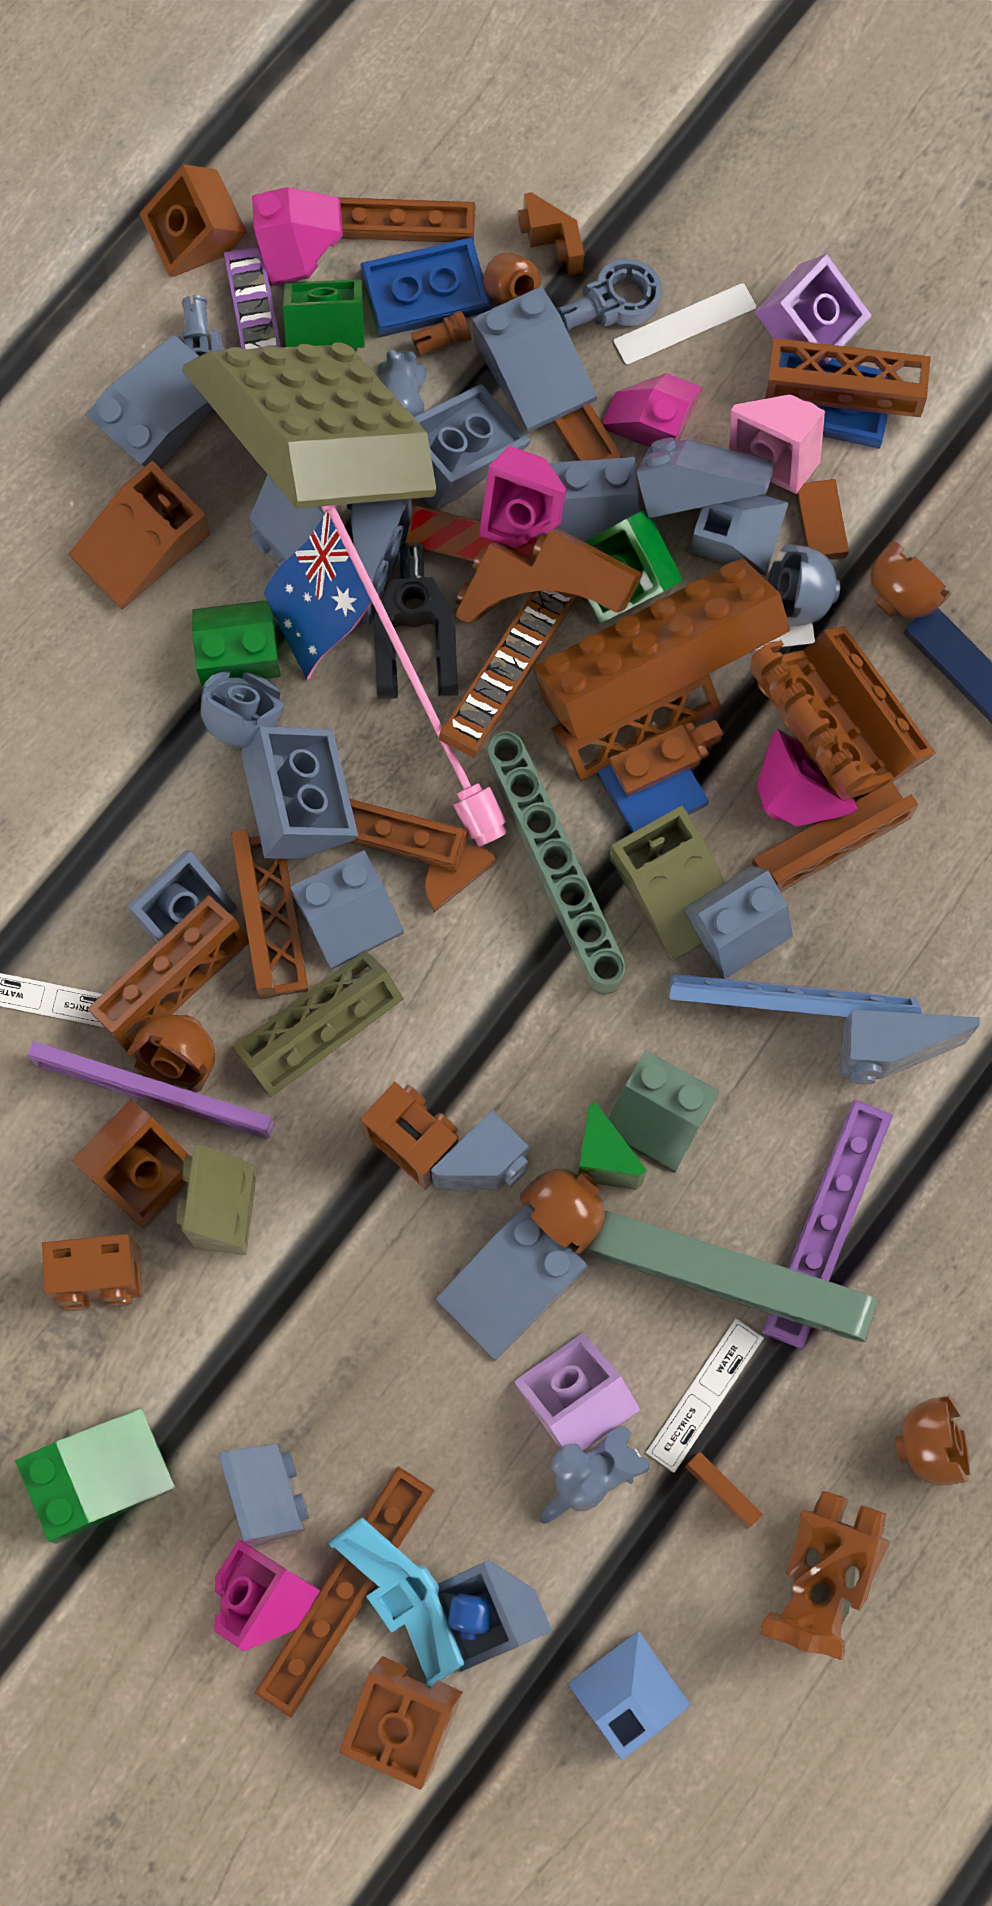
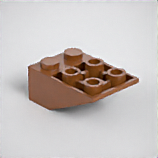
(140, 535)

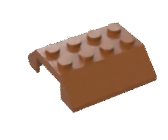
(841, 712)

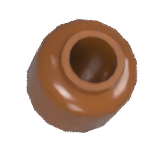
(510, 277)

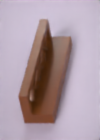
(851, 390)
(571, 745)
(836, 837)
(255, 923)
(167, 970)

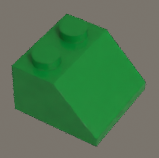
(324, 313)
(643, 549)
(235, 640)

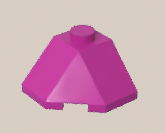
(295, 231)
(652, 409)
(520, 498)
(795, 786)
(258, 1598)

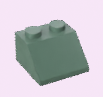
(661, 1110)

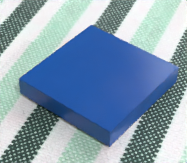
(656, 800)

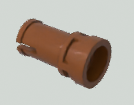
(450, 331)

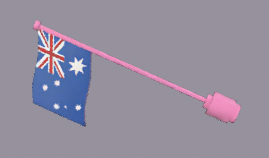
(319, 601)

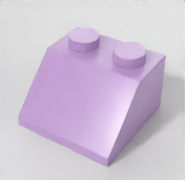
(577, 1394)

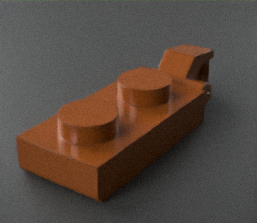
(664, 756)

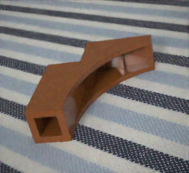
(560, 565)

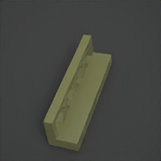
(321, 1025)

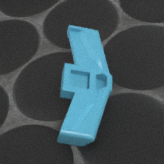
(403, 1596)

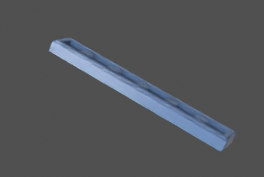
(784, 996)

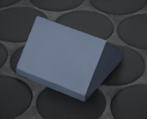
(175, 895)

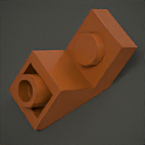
(551, 225)

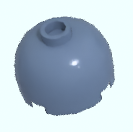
(805, 584)
(237, 707)

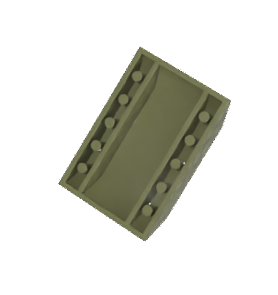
(318, 423)

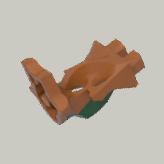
(841, 1548)

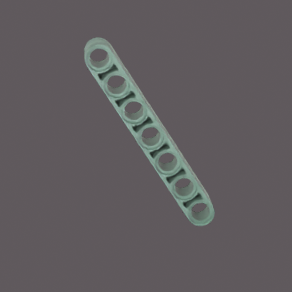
(555, 881)
(734, 1277)

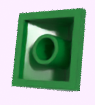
(607, 1154)

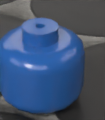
(470, 1615)

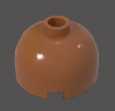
(905, 584)
(174, 1051)
(566, 1207)
(935, 1443)

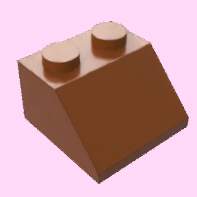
(192, 220)
(134, 1163)

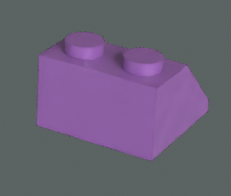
(814, 306)

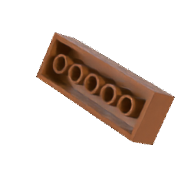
(661, 648)

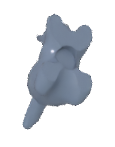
(404, 379)
(587, 1477)

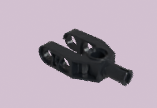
(433, 611)

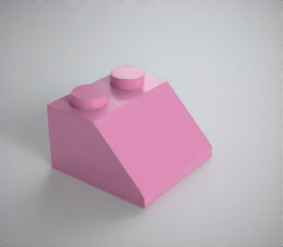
(781, 431)

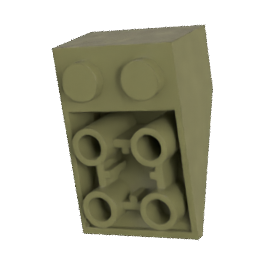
(665, 871)
(217, 1201)

